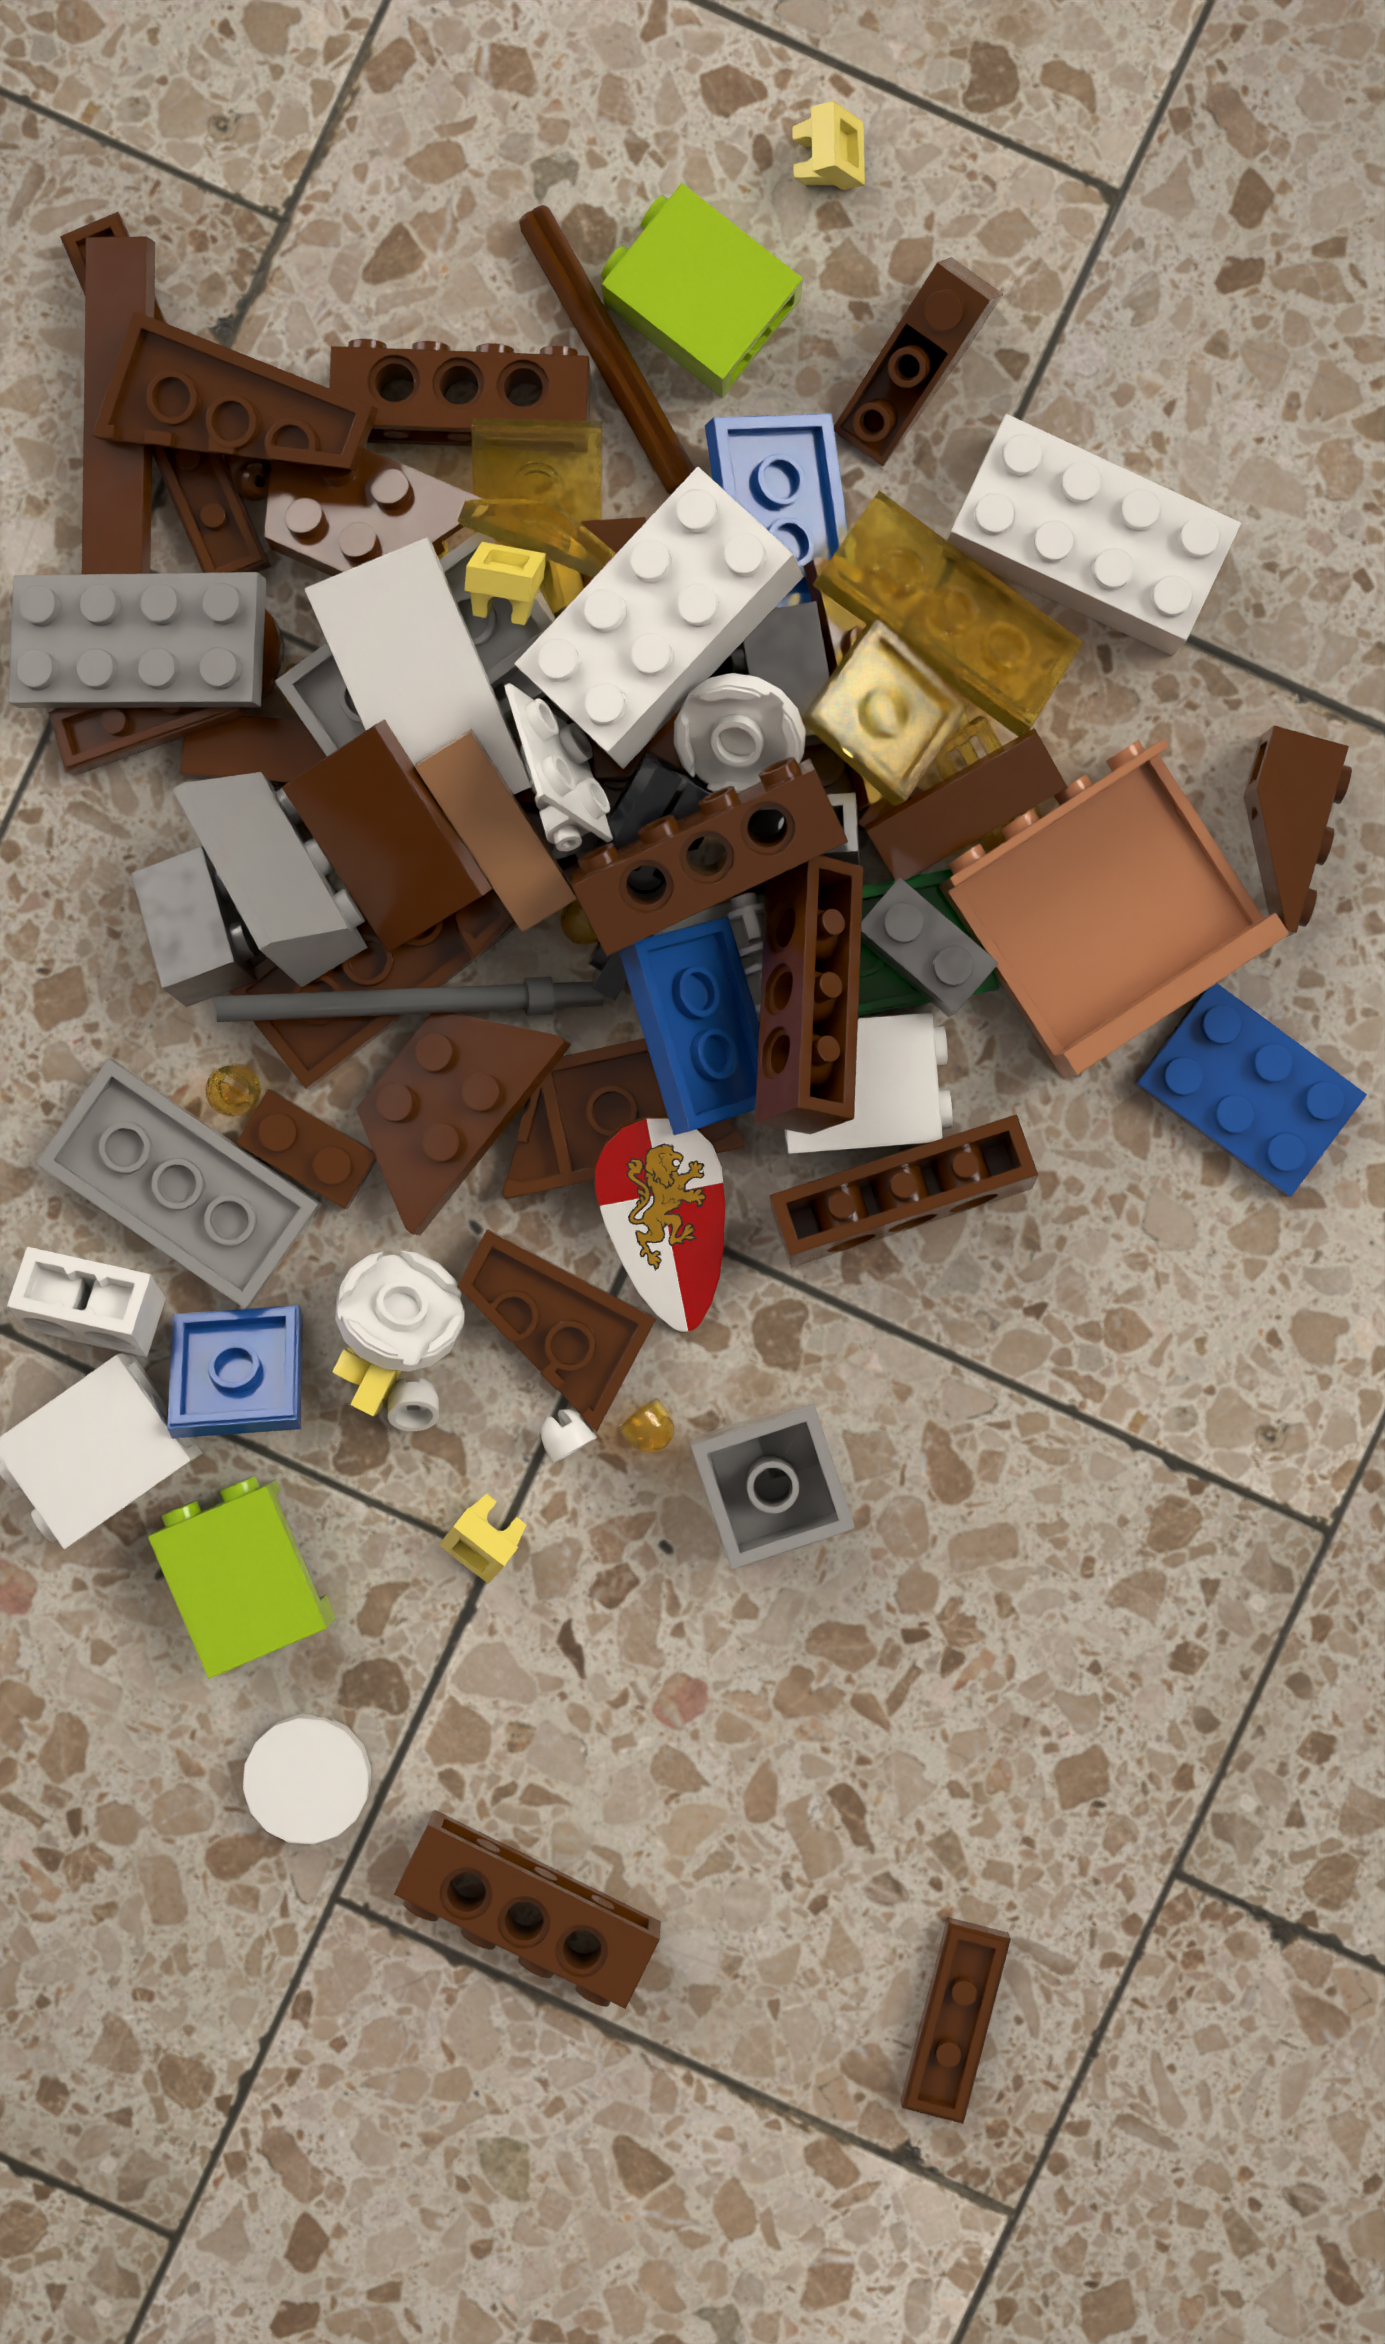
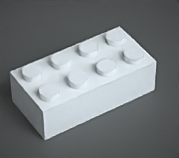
(1092, 535)
(661, 617)

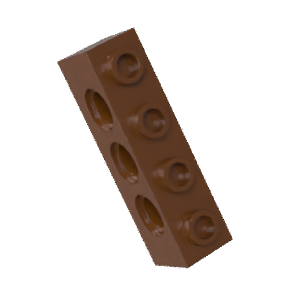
(426, 415)
(626, 916)
(810, 996)
(903, 1190)
(513, 1877)

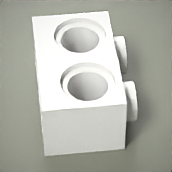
(86, 1301)

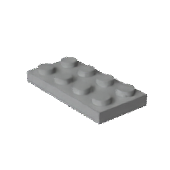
(137, 640)
(322, 697)
(178, 1183)

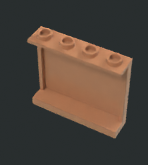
(1108, 910)

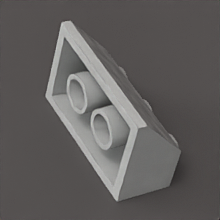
(273, 873)

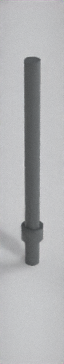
(535, 996)

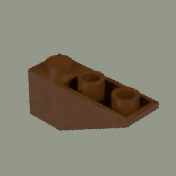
(917, 359)
(1288, 811)

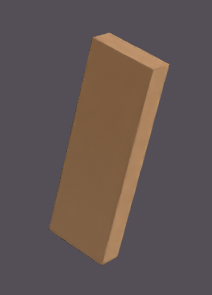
(496, 830)

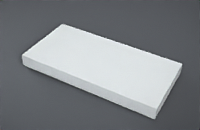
(413, 657)

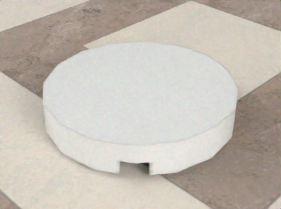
(736, 729)
(399, 1311)
(307, 1779)

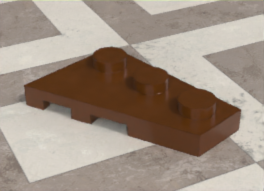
(560, 1322)

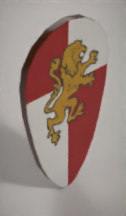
(665, 1215)

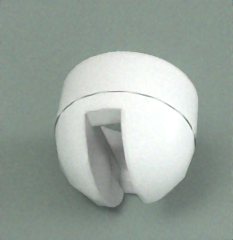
(413, 1405)
(564, 1441)

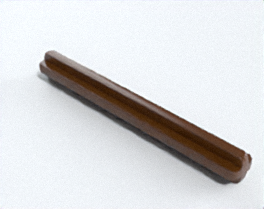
(606, 347)

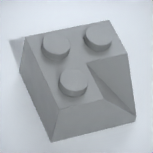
(771, 1484)

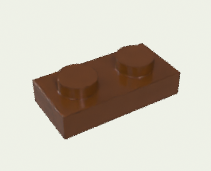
(307, 1149)

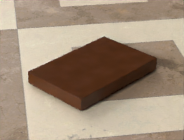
(386, 836)

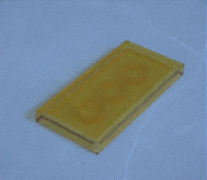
(950, 613)

